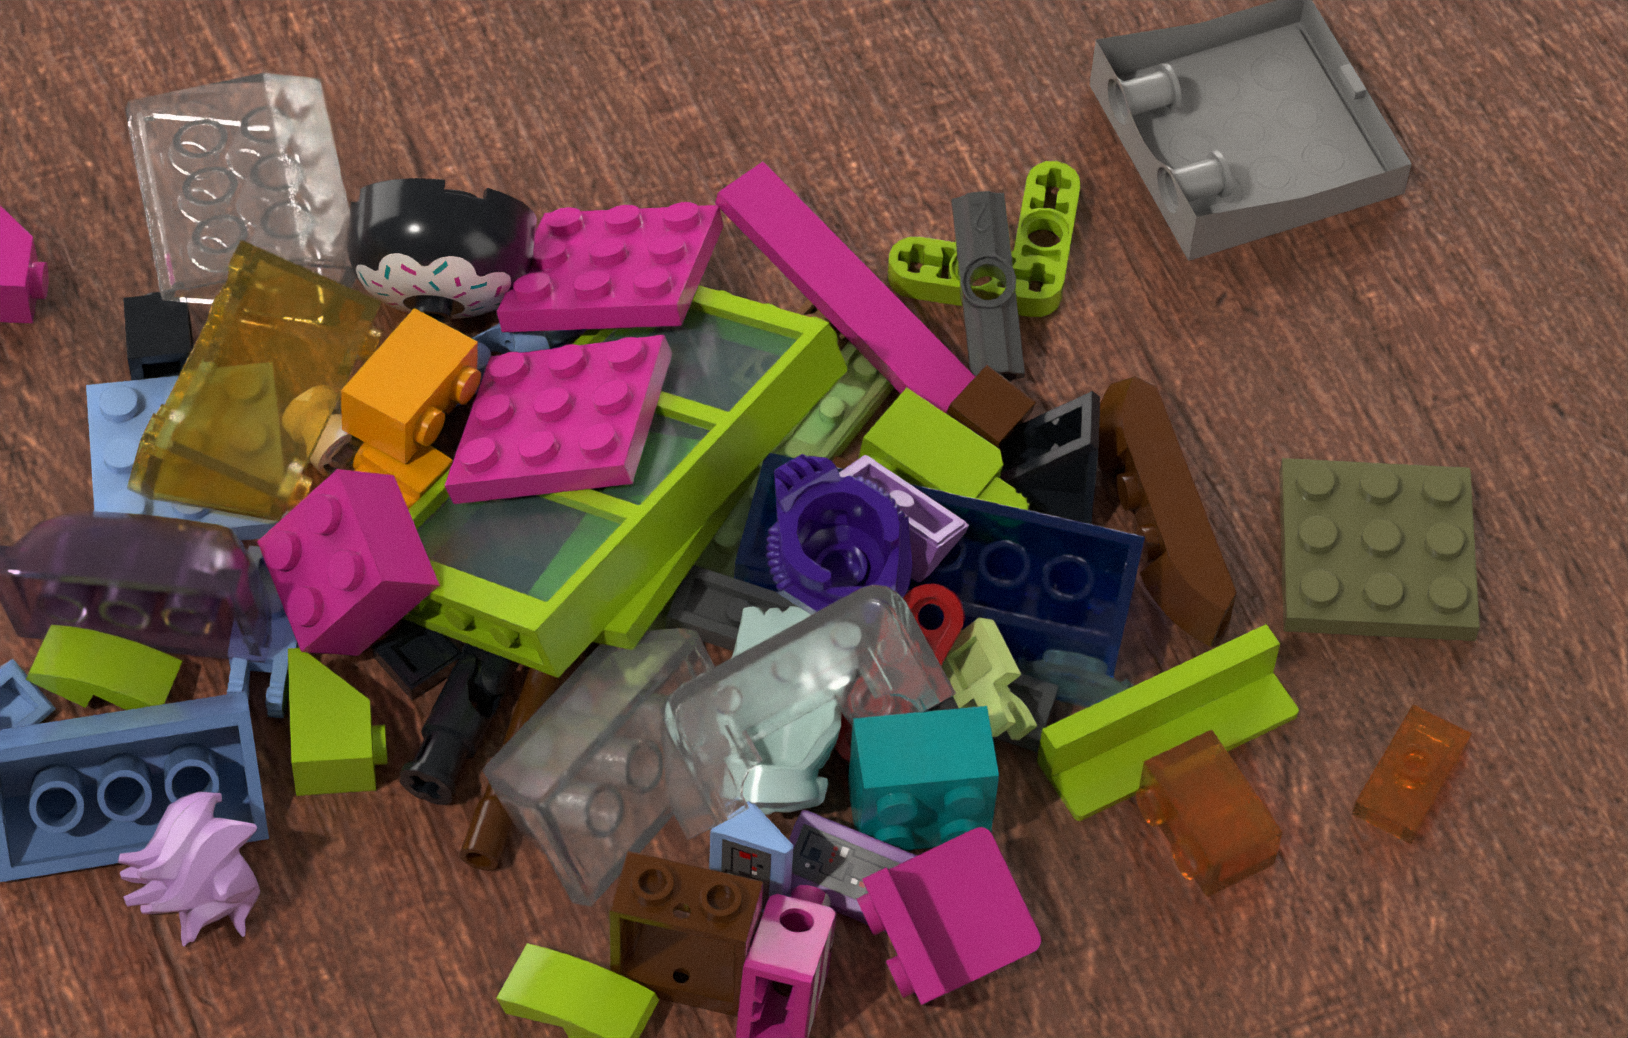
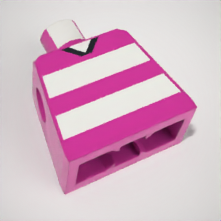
(789, 948)

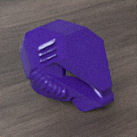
(834, 535)

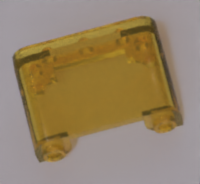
(256, 390)

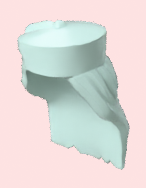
(794, 753)

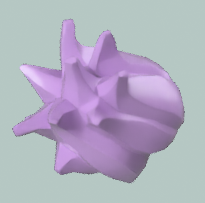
(194, 867)

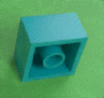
(922, 776)

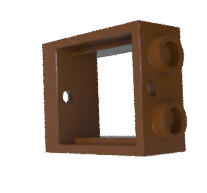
(708, 945)

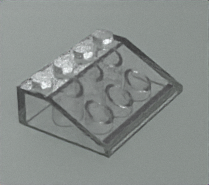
(235, 166)

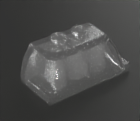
(590, 761)

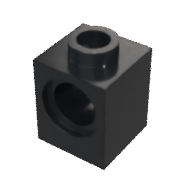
(156, 336)

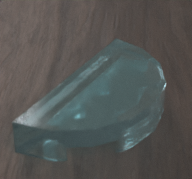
(1079, 677)

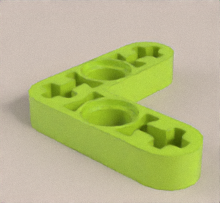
(1028, 260)

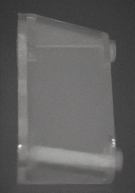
(854, 651)

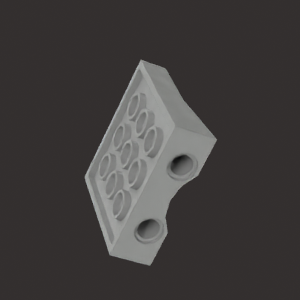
(1247, 124)

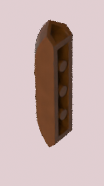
(1154, 481)

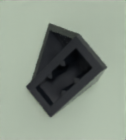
(1056, 459)

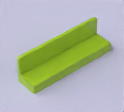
(1101, 750)

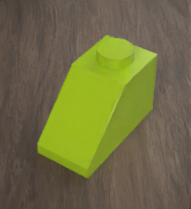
(330, 731)

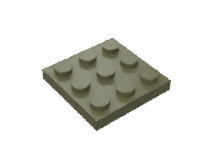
(1378, 549)

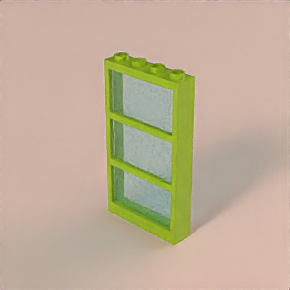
(556, 568)

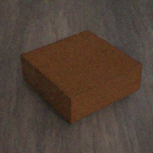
(991, 407)

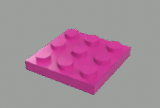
(613, 268)
(559, 420)

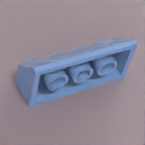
(103, 781)

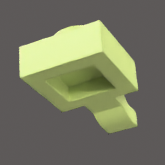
(980, 675)

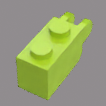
(938, 452)

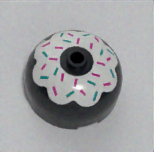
(439, 246)

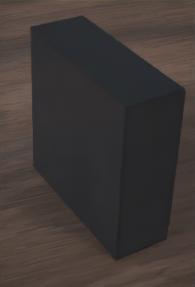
(416, 658)

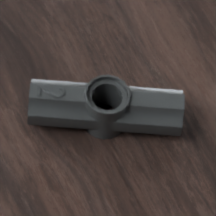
(984, 251)

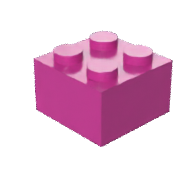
(347, 563)

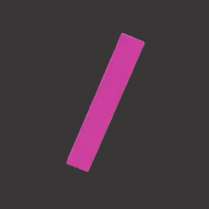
(842, 287)

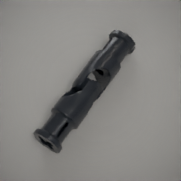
(455, 726)

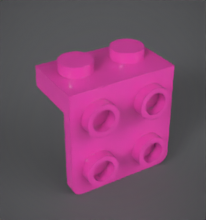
(949, 915)

